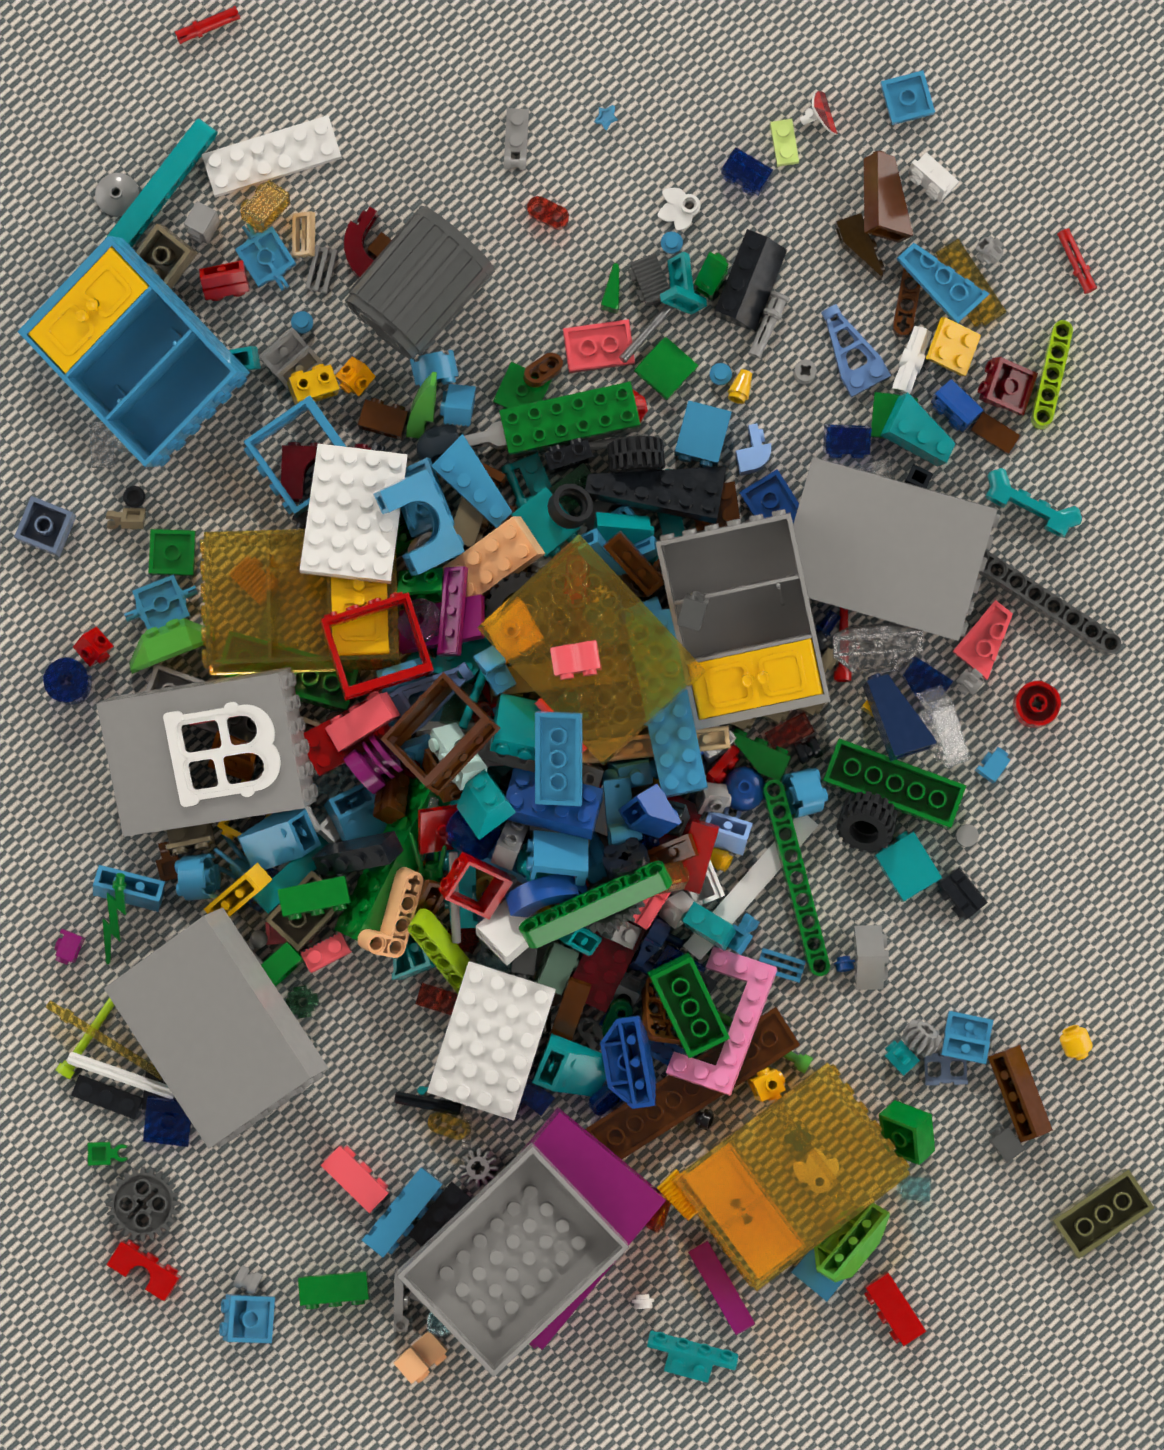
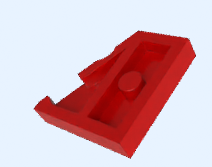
(727, 761)

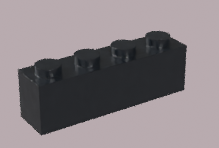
(358, 854)

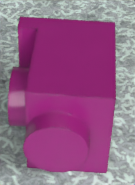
(68, 947)

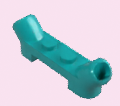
(1057, 521)

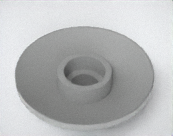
(116, 205)

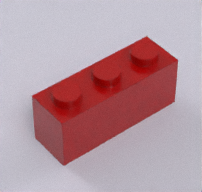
(704, 838)
(894, 1309)

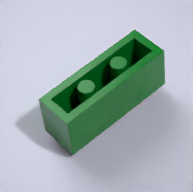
(314, 897)
(334, 1289)

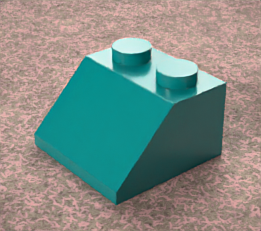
(484, 804)

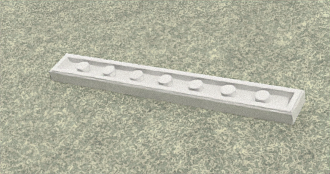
(752, 884)

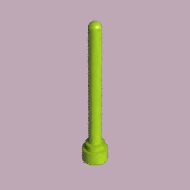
(66, 1069)

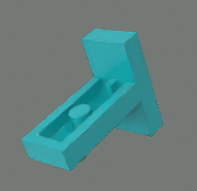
(681, 293)

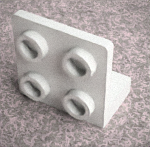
(932, 177)

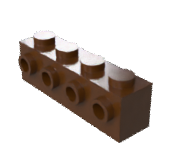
(1020, 1093)

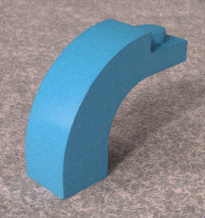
(596, 541)

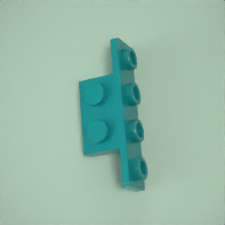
(691, 1358)

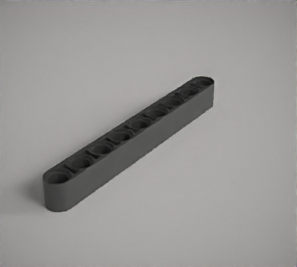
(1041, 605)

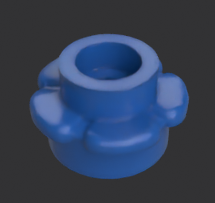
(844, 964)

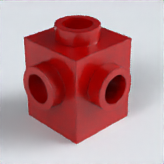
(93, 647)

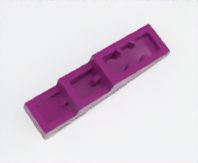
(721, 1288)

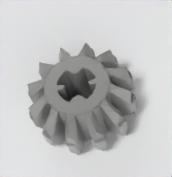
(921, 1037)
(484, 1162)

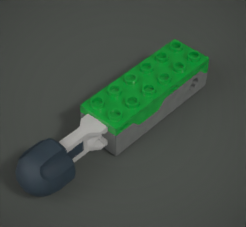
(549, 423)

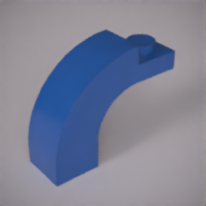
(542, 892)

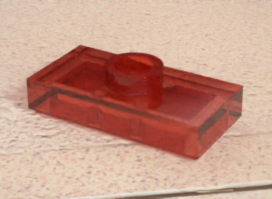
(790, 731)

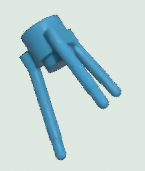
(238, 866)

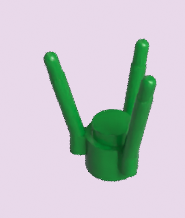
(434, 868)

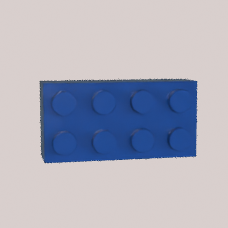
(570, 820)

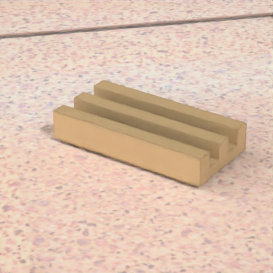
(307, 234)

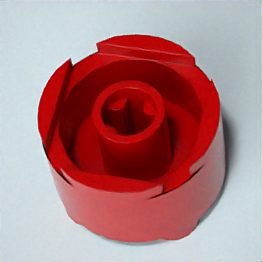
(1043, 693)

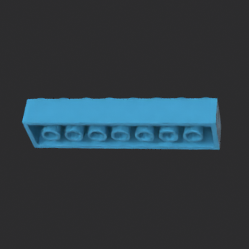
(676, 741)

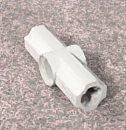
(911, 360)

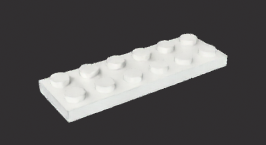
(271, 156)

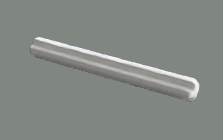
(119, 1075)

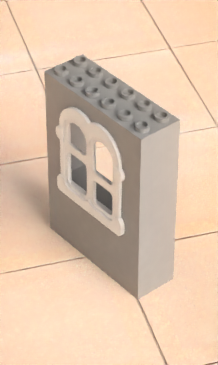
(153, 766)

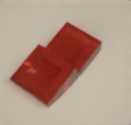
(436, 999)

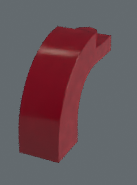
(354, 242)

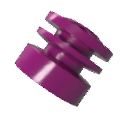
(373, 763)

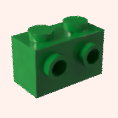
(425, 585)

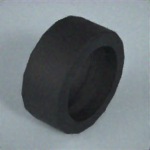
(578, 494)

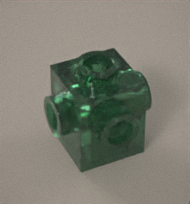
(294, 998)

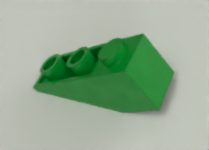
(711, 275)
(765, 759)

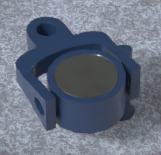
(651, 944)

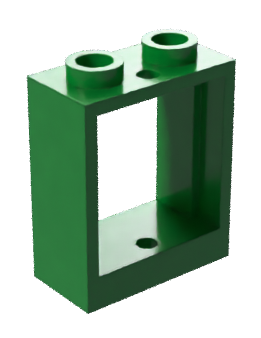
(282, 963)

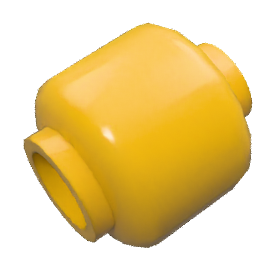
(1076, 1042)

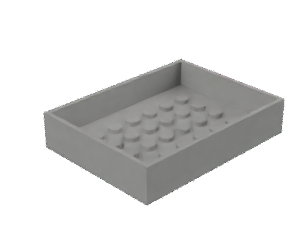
(512, 1259)

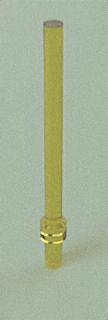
(68, 1016)

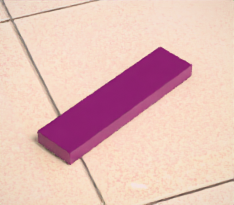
(452, 611)

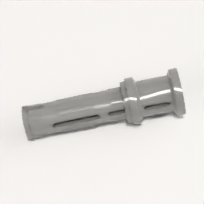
(771, 316)

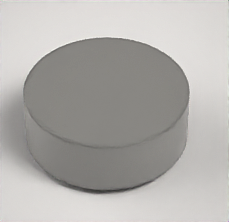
(967, 835)

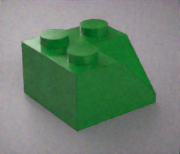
(908, 1130)

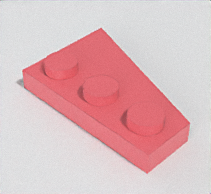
(983, 641)

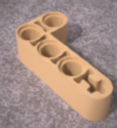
(389, 932)

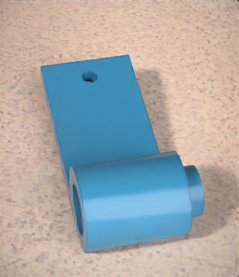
(616, 794)

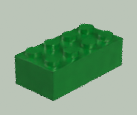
(688, 1005)

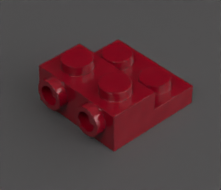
(1007, 385)

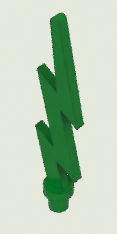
(114, 905)

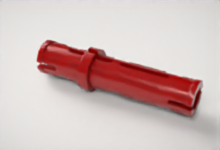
(213, 22)
(1087, 284)

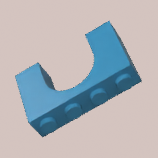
(444, 540)

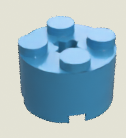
(435, 362)
(804, 792)
(197, 877)

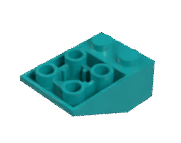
(570, 1068)

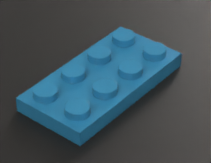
(558, 758)

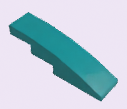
(289, 876)

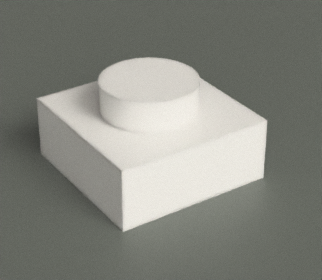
(328, 831)

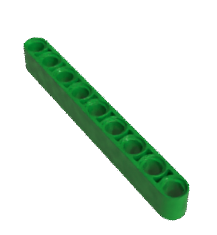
(803, 886)

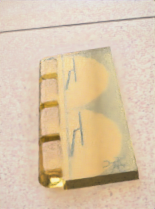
(957, 258)

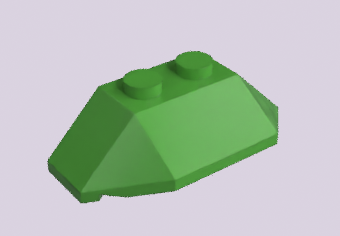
(165, 643)
(852, 1244)

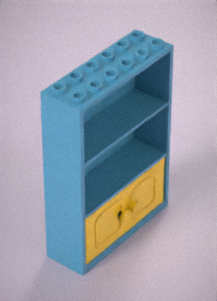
(134, 352)

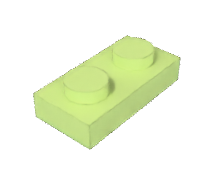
(784, 142)

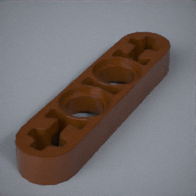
(912, 295)

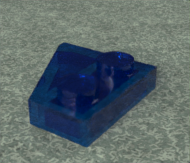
(923, 677)

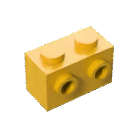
(318, 383)

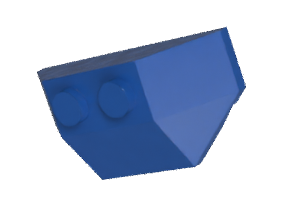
(629, 1062)

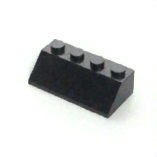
(750, 281)

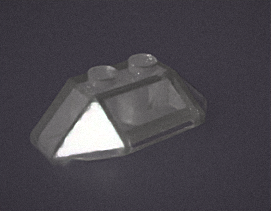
(877, 647)

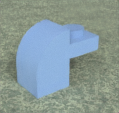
(756, 457)

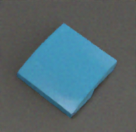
(967, 1037)

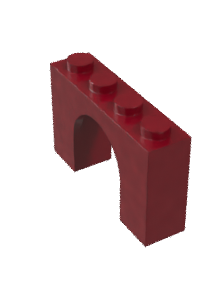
(295, 464)

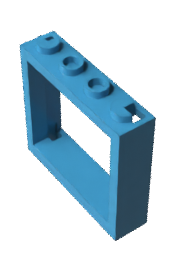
(271, 428)

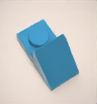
(494, 669)

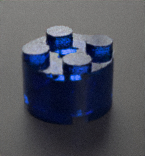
(55, 683)
(464, 840)

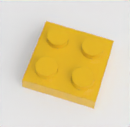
(953, 346)

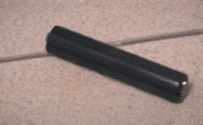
(427, 1103)

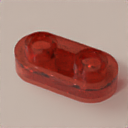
(548, 212)

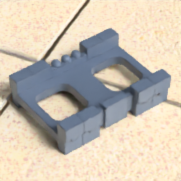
(945, 1076)

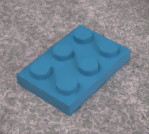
(415, 515)

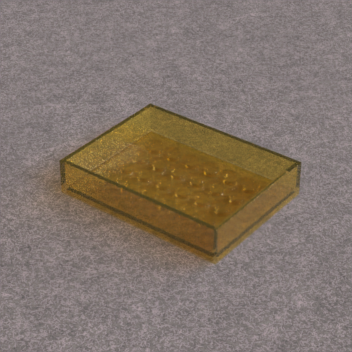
(584, 601)

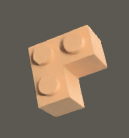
(420, 1356)

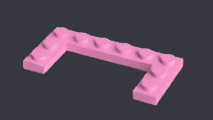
(725, 1073)

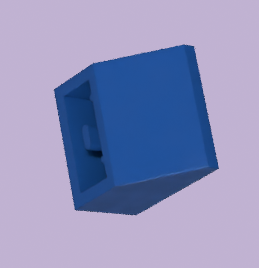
(956, 406)
(650, 813)

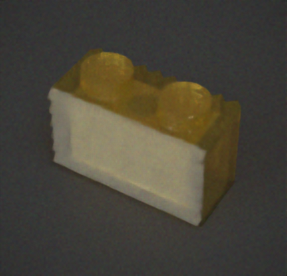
(265, 205)

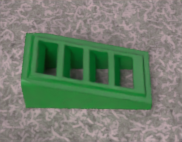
(611, 295)

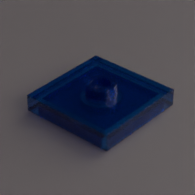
(166, 1122)

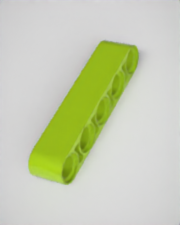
(1057, 365)
(439, 947)

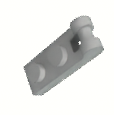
(516, 138)

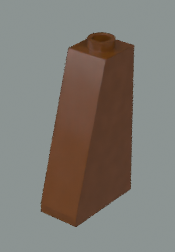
(884, 199)

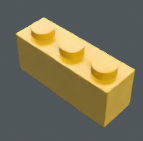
(240, 891)

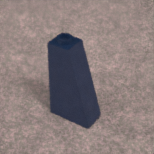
(896, 719)

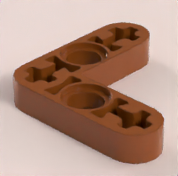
(658, 1019)

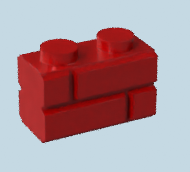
(224, 280)

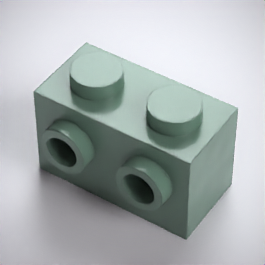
(556, 967)

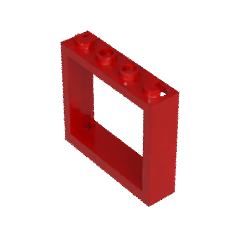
(375, 606)

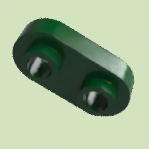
(612, 1014)

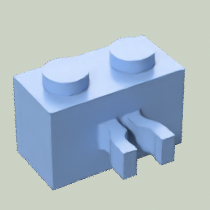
(732, 832)

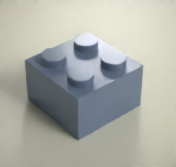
(45, 526)

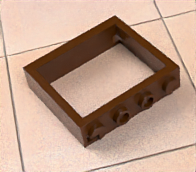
(460, 754)

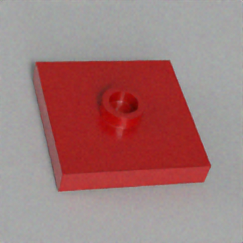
(432, 828)

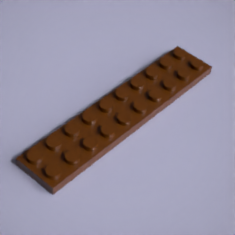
(676, 1099)

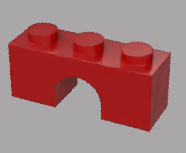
(162, 1278)

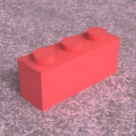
(362, 720)
(355, 1178)

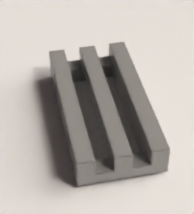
(325, 251)

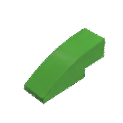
(422, 407)

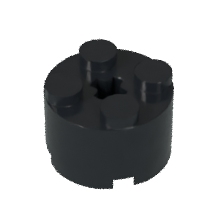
(624, 858)

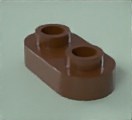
(541, 370)

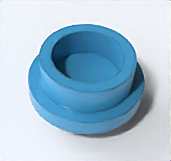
(671, 242)
(302, 322)
(720, 374)

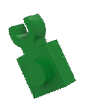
(102, 1153)

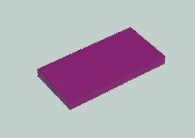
(473, 617)

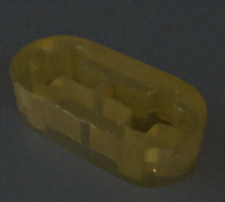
(450, 1120)

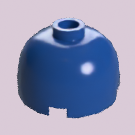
(745, 788)

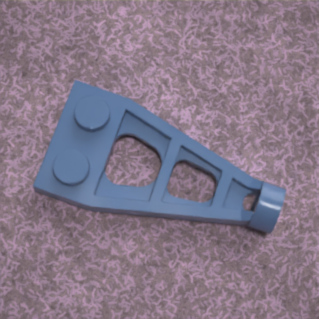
(865, 376)
(401, 695)

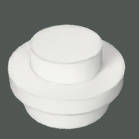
(642, 1301)

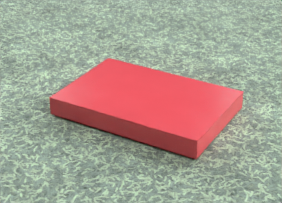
(597, 345)

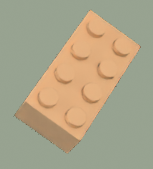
(498, 555)

